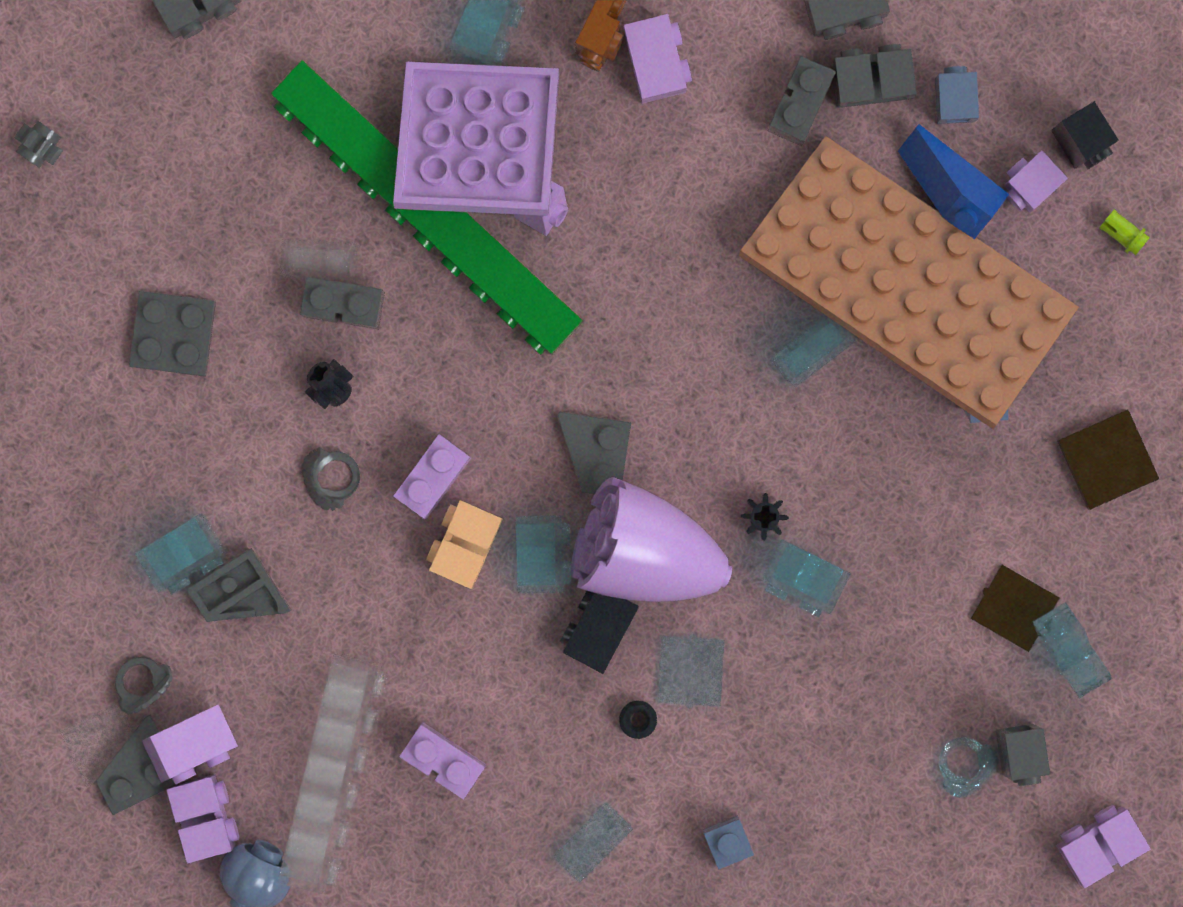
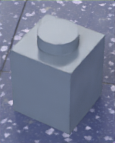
(956, 96)
(728, 842)

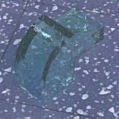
(1070, 650)

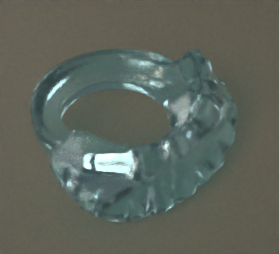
(987, 762)

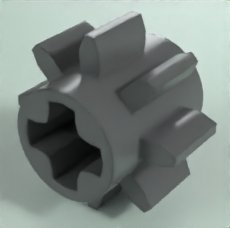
(38, 144)

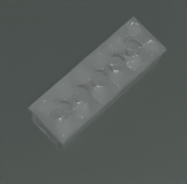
(331, 773)

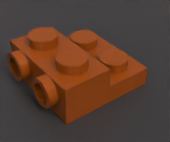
(601, 34)

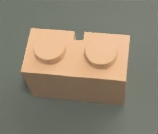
(465, 543)

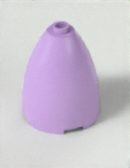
(645, 549)

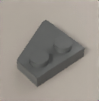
(596, 448)
(238, 591)
(131, 772)

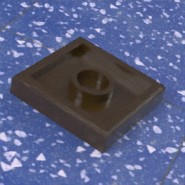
(1108, 459)

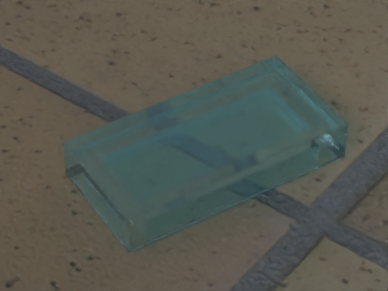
(592, 842)

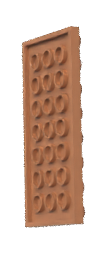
(908, 282)

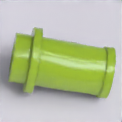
(1124, 232)

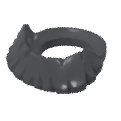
(314, 464)
(161, 680)

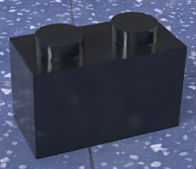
(1085, 136)
(598, 630)

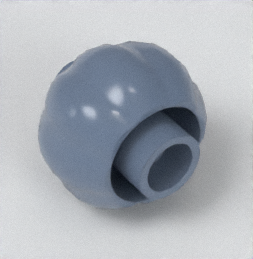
(252, 875)

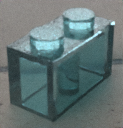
(484, 30)
(811, 351)
(181, 554)
(541, 554)
(805, 578)

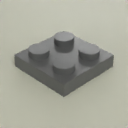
(172, 333)

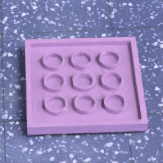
(476, 138)

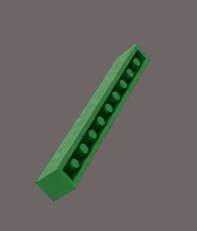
(454, 234)

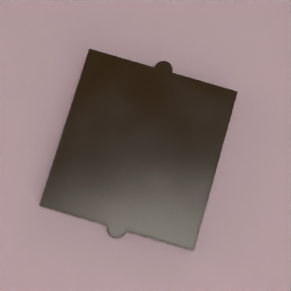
(1012, 606)

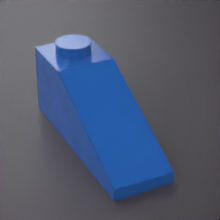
(953, 184)

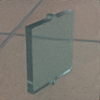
(691, 671)

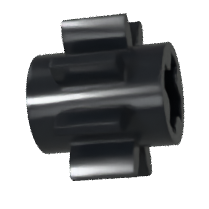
(329, 384)
(771, 525)

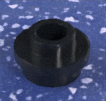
(625, 719)

